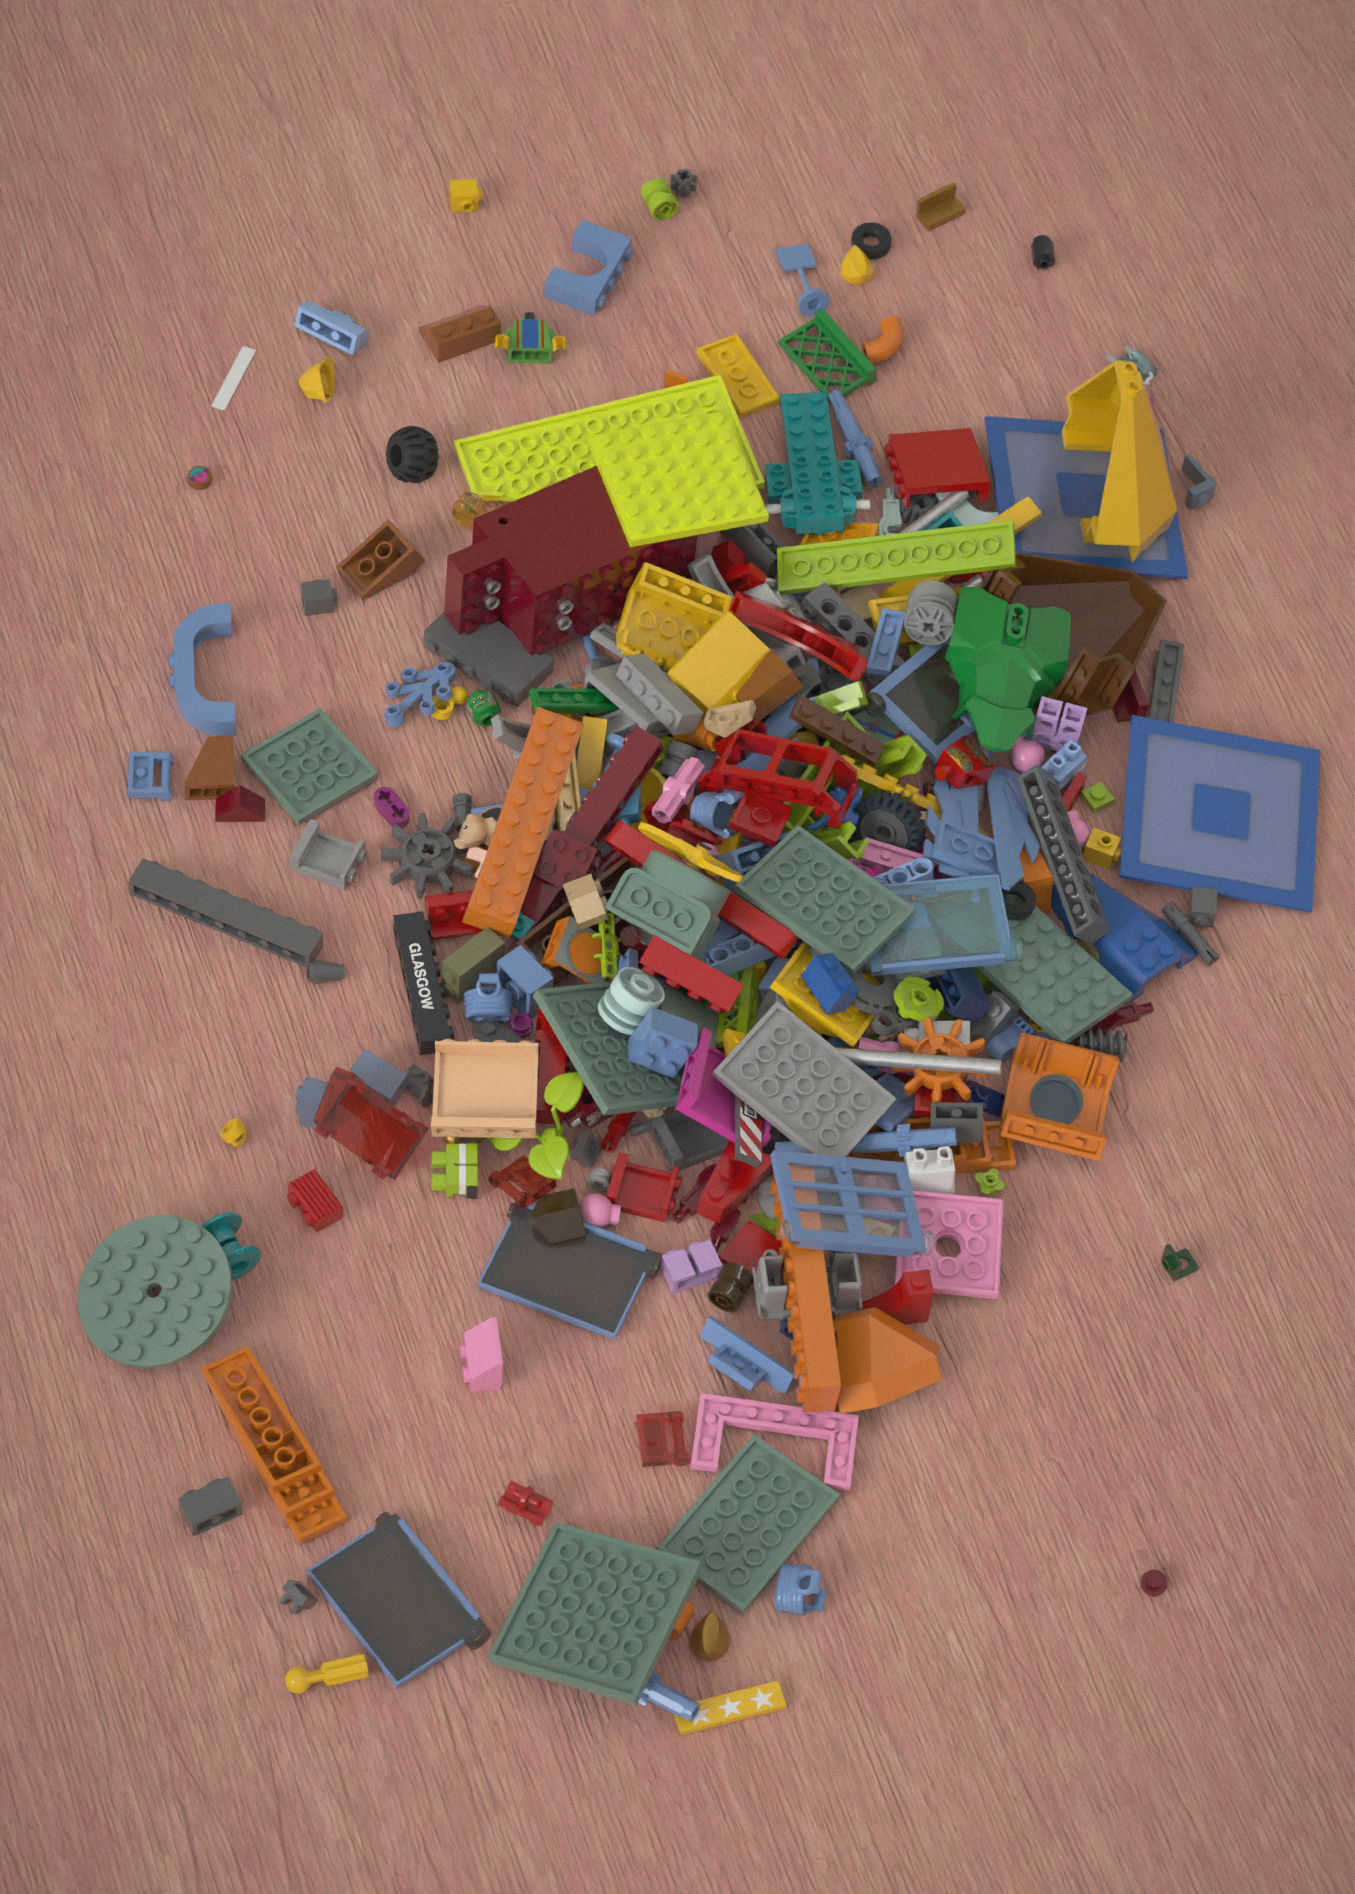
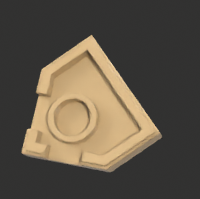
(729, 718)

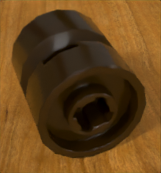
(730, 1286)

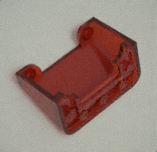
(367, 1124)

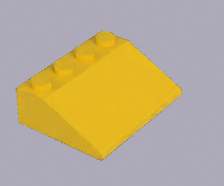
(719, 664)

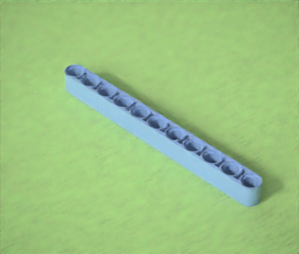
(743, 952)

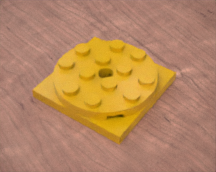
(790, 985)

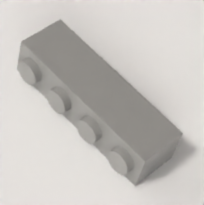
(659, 694)

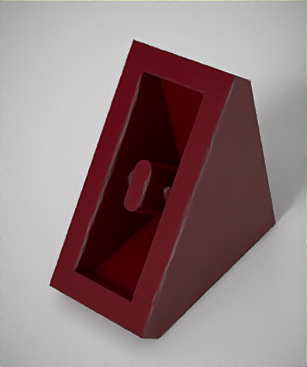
(240, 806)

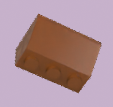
(461, 332)

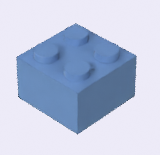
(523, 976)
(662, 1042)

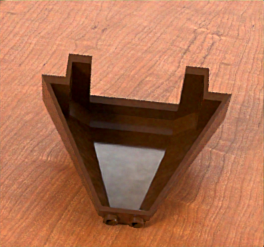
(1110, 621)

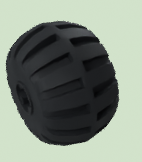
(412, 454)

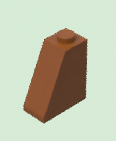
(769, 685)
(212, 770)

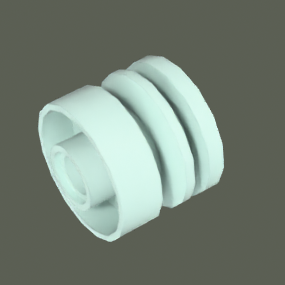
(630, 999)

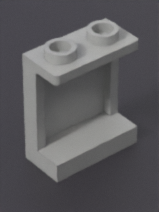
(327, 857)

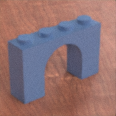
(590, 291)

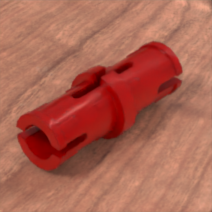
(617, 1129)

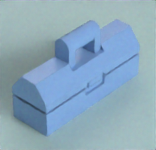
(331, 327)

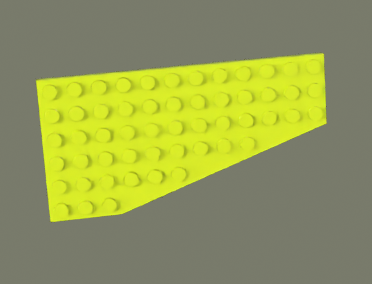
(548, 450)

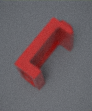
(643, 1189)

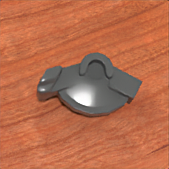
(420, 1085)

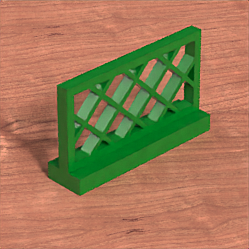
(841, 343)

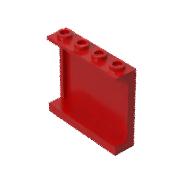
(937, 463)

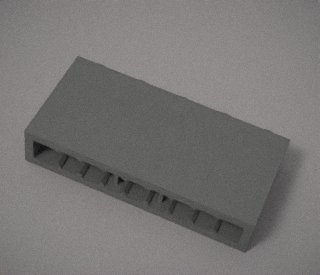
(490, 657)

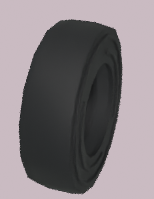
(876, 230)
(1022, 911)

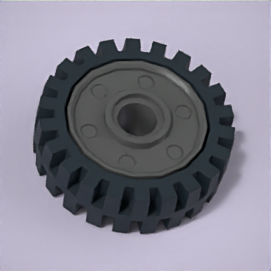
(889, 821)

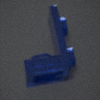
(991, 1099)

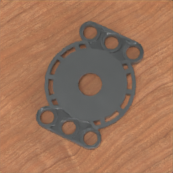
(878, 1001)

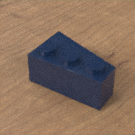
(961, 993)

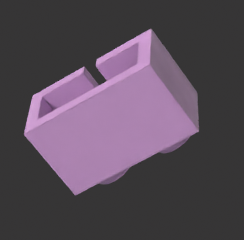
(691, 1266)

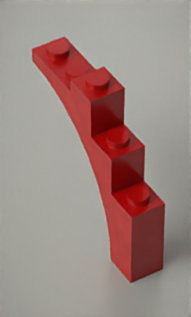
(804, 634)

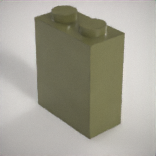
(463, 966)

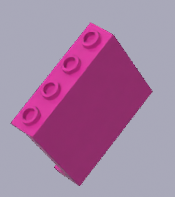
(707, 1098)

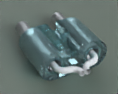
(1144, 365)

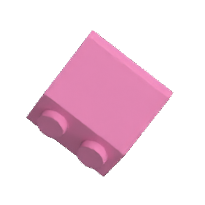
(482, 1357)

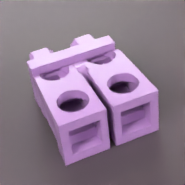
(1056, 734)

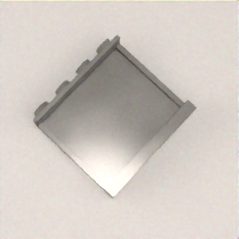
(608, 684)

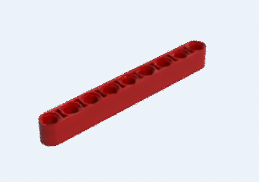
(735, 911)

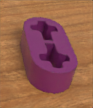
(395, 804)

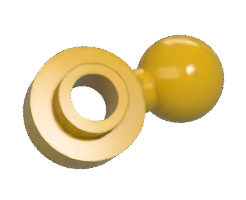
(445, 709)

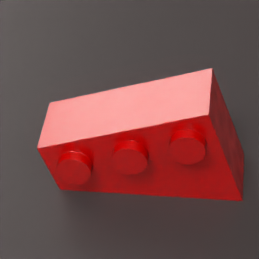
(731, 1184)

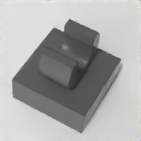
(586, 1149)
(299, 1594)

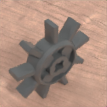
(426, 856)

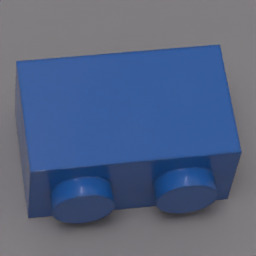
(830, 983)

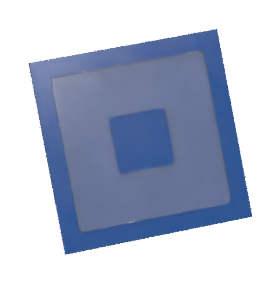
(1066, 487)
(1220, 813)

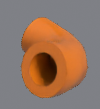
(887, 343)

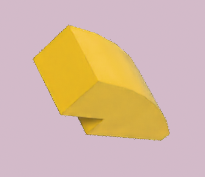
(591, 751)

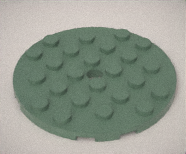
(177, 1322)

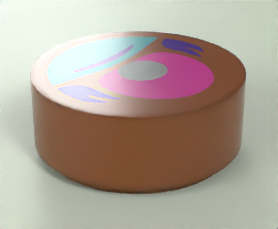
(199, 477)

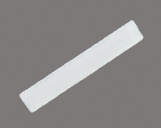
(233, 378)

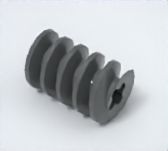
(1105, 1044)

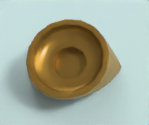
(709, 1638)

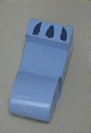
(1003, 1044)

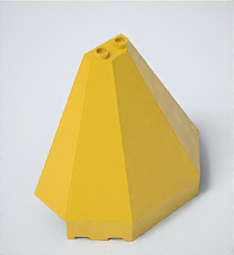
(1117, 417)

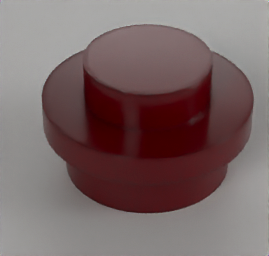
(1154, 1583)

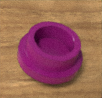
(521, 1025)

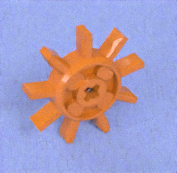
(939, 1045)

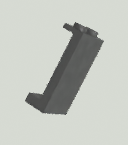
(686, 1141)

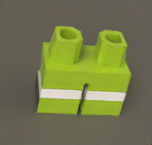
(460, 1167)

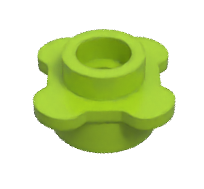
(989, 1188)

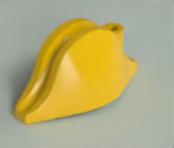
(318, 380)

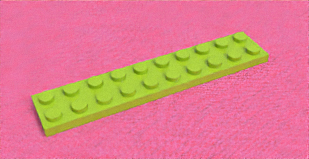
(897, 557)

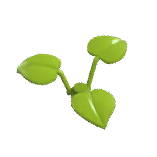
(551, 1155)

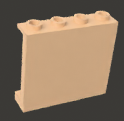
(485, 1089)

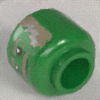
(482, 707)

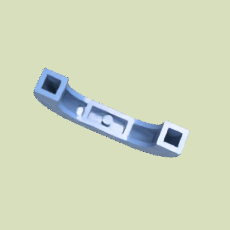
(200, 713)

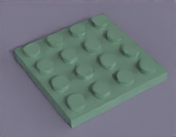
(309, 766)

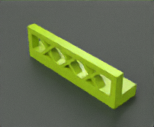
(843, 699)
(745, 1006)

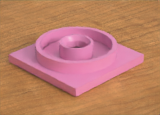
(978, 1231)

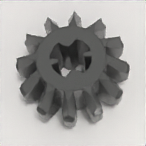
(918, 506)

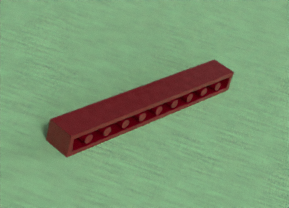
(598, 812)

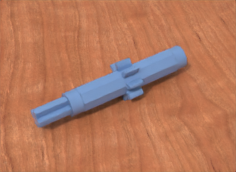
(856, 443)
(907, 1140)
(669, 1699)

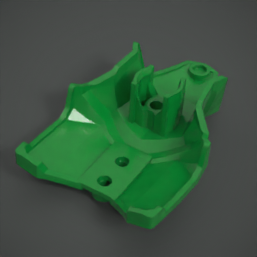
(1005, 671)

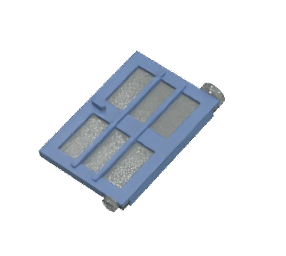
(848, 1205)

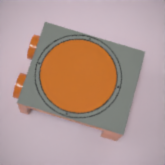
(575, 951)

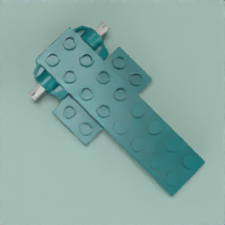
(813, 487)

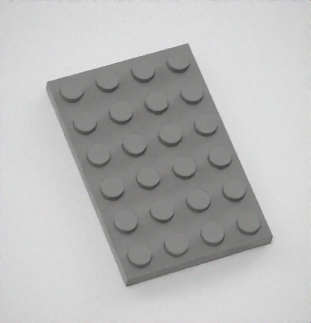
(803, 1085)

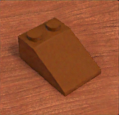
(380, 561)

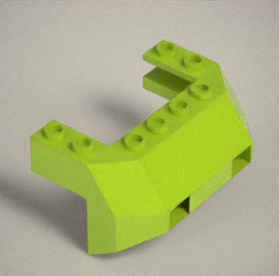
(896, 759)

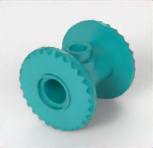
(223, 1229)

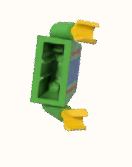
(530, 341)

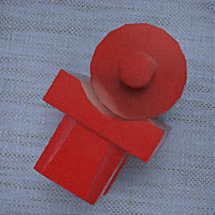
(526, 1503)

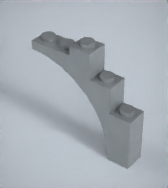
(706, 573)
(515, 733)

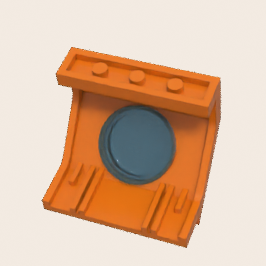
(1057, 1096)

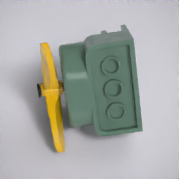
(674, 897)

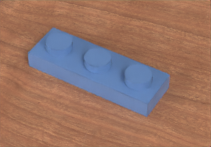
(886, 642)

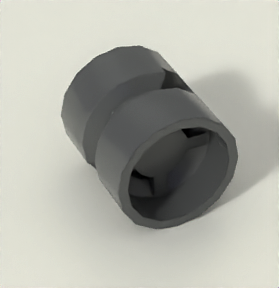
(676, 755)

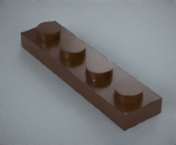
(836, 730)

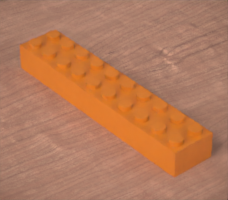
(523, 823)
(809, 1321)

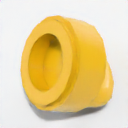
(232, 1131)

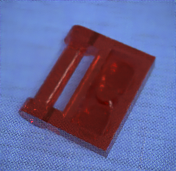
(526, 1178)
(653, 1439)

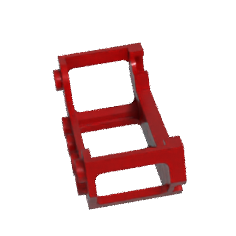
(781, 787)

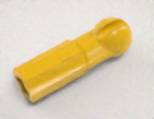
(331, 1673)

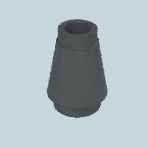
(324, 971)

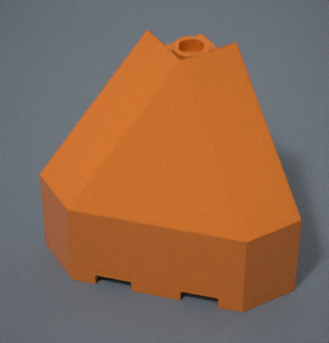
(880, 1359)

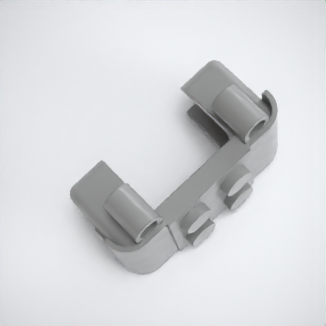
(842, 1279)

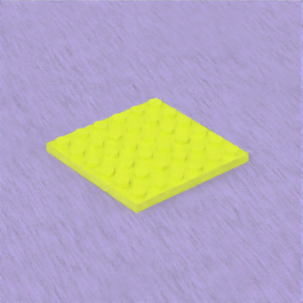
(677, 479)

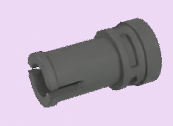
(462, 807)

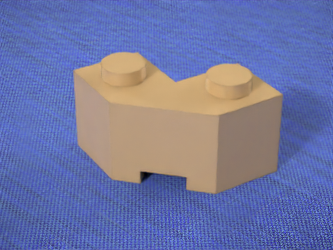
(586, 902)

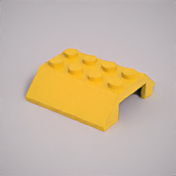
(667, 615)

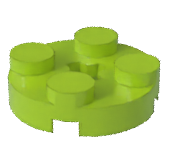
(927, 1002)

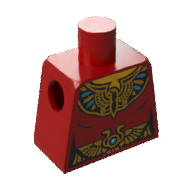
(964, 764)

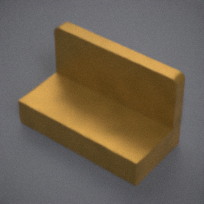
(939, 207)

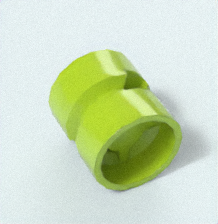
(659, 199)

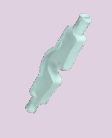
(890, 514)

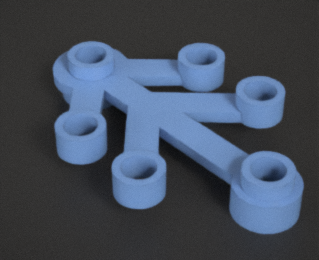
(441, 673)

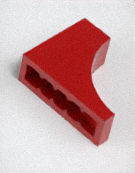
(731, 566)
(908, 1299)

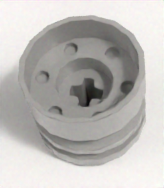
(931, 613)

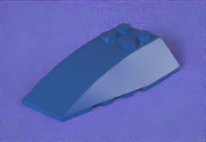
(1138, 940)

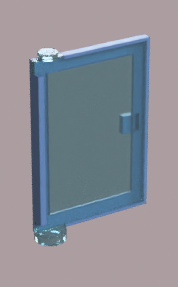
(953, 927)

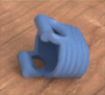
(714, 811)
(488, 1002)
(793, 1584)

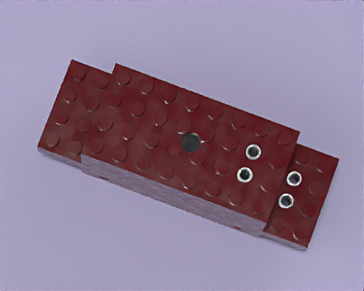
(552, 565)

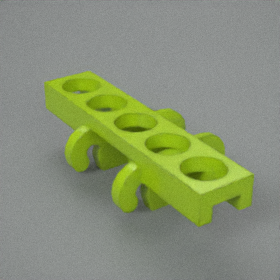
(613, 954)

